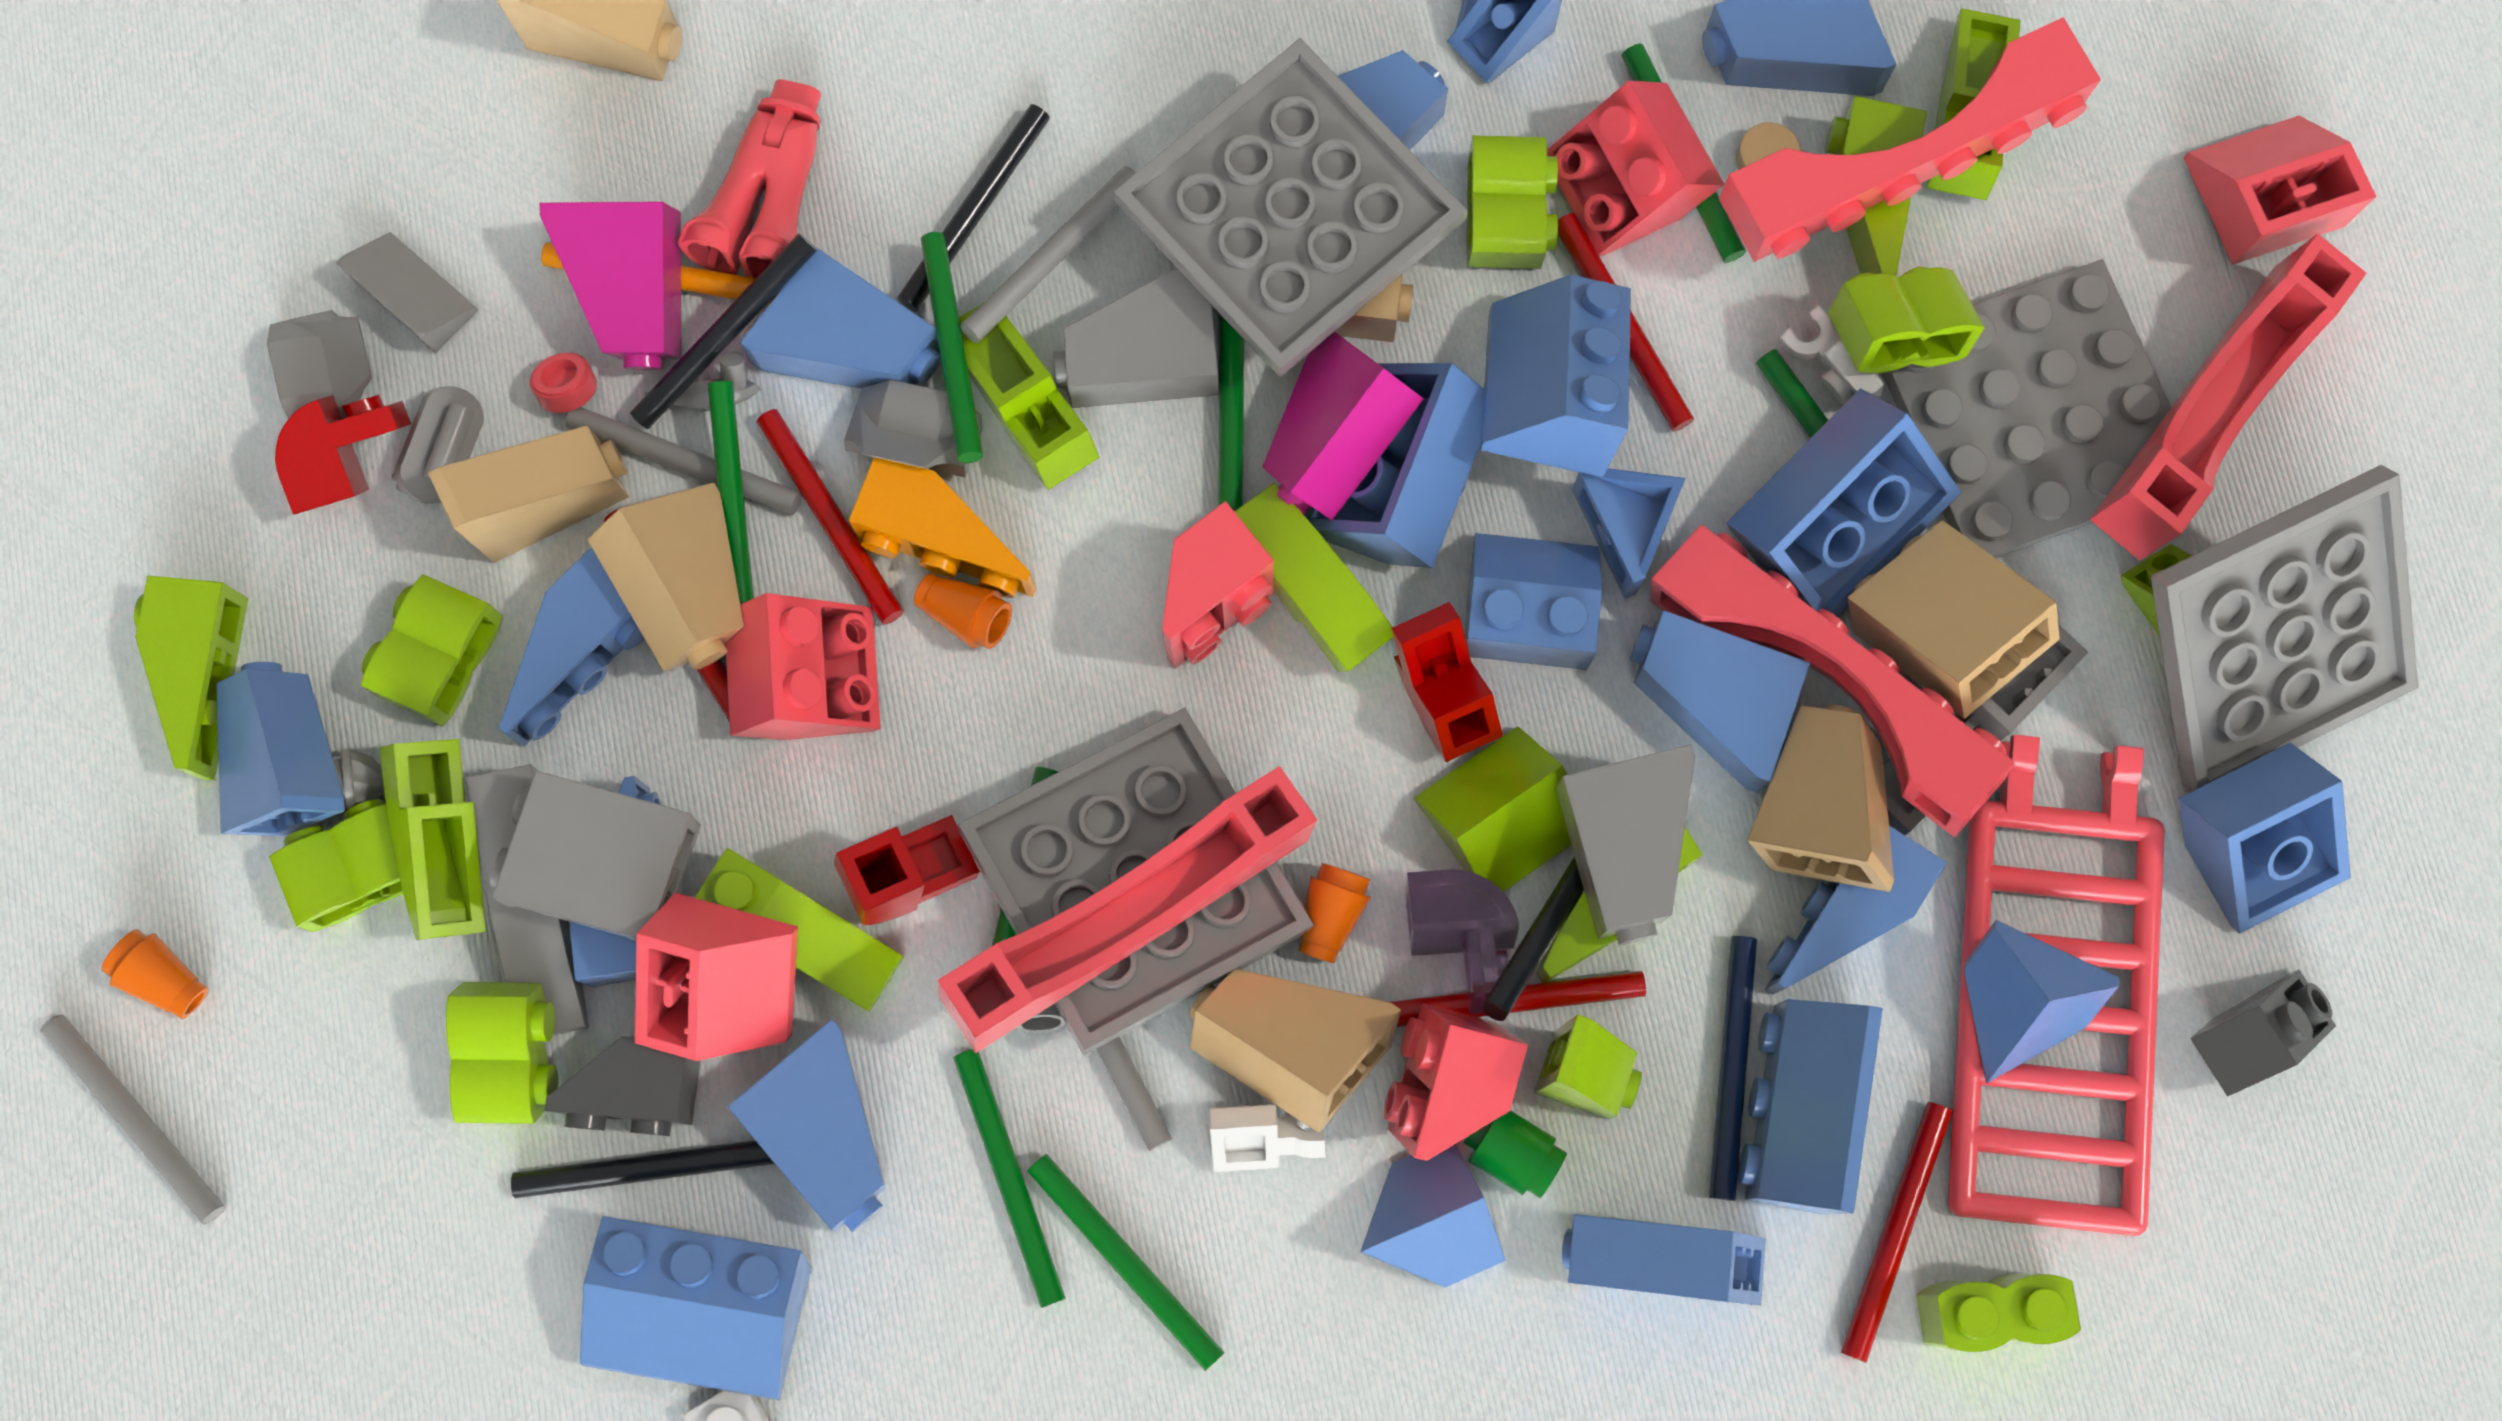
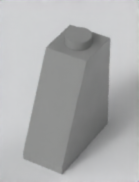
(1142, 347)
(1629, 838)

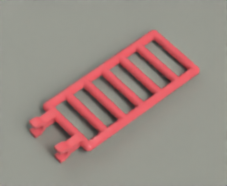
(2118, 820)

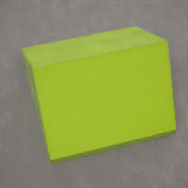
(1500, 810)

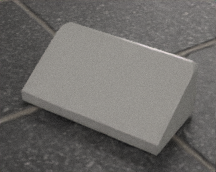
(408, 289)

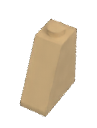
(611, 34)
(530, 490)
(674, 574)
(1828, 803)
(1292, 1040)

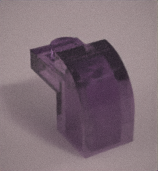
(1462, 914)

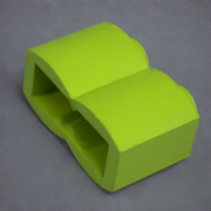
(1509, 203)
(1905, 319)
(431, 649)
(340, 869)
(499, 1052)
(2006, 1309)

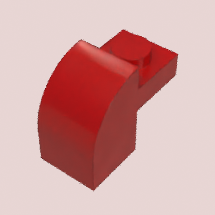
(317, 450)
(1444, 683)
(898, 872)

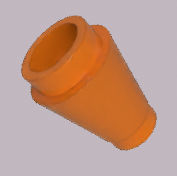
(966, 610)
(1334, 906)
(154, 974)

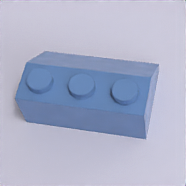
(1558, 374)
(1416, 483)
(1846, 502)
(1811, 1105)
(691, 1307)

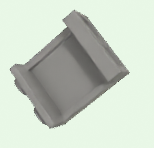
(592, 855)

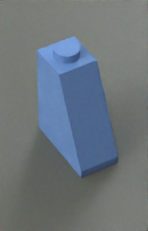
(1799, 45)
(1401, 94)
(841, 331)
(1721, 692)
(273, 754)
(817, 1130)
(1665, 1259)

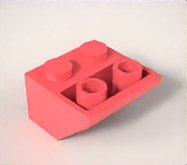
(1633, 166)
(2279, 186)
(1213, 582)
(802, 669)
(713, 980)
(1454, 1079)

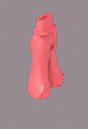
(770, 156)

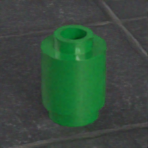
(1516, 1154)

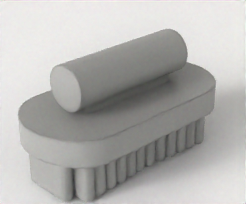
(439, 436)

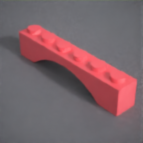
(1800, 192)
(2185, 451)
(1936, 757)
(1060, 955)

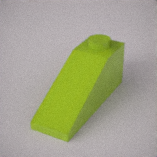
(1871, 128)
(187, 645)
(826, 943)
(1589, 1069)

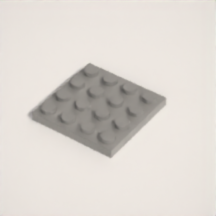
(1290, 206)
(2037, 409)
(2288, 627)
(1097, 825)

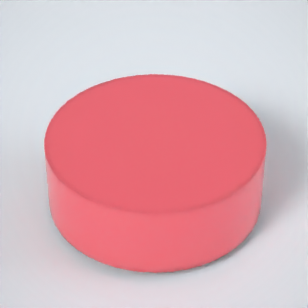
(563, 382)

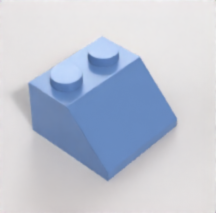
(1533, 601)
(2268, 835)

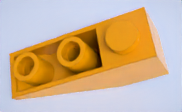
(923, 517)

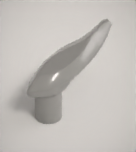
(732, 369)

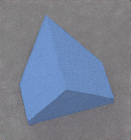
(1500, 32)
(1627, 519)
(2028, 996)
(1433, 1220)

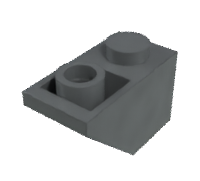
(2265, 1033)
(629, 1085)

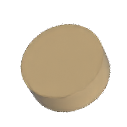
(1763, 141)

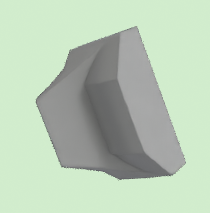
(318, 359)
(906, 427)

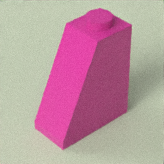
(624, 274)
(1336, 426)

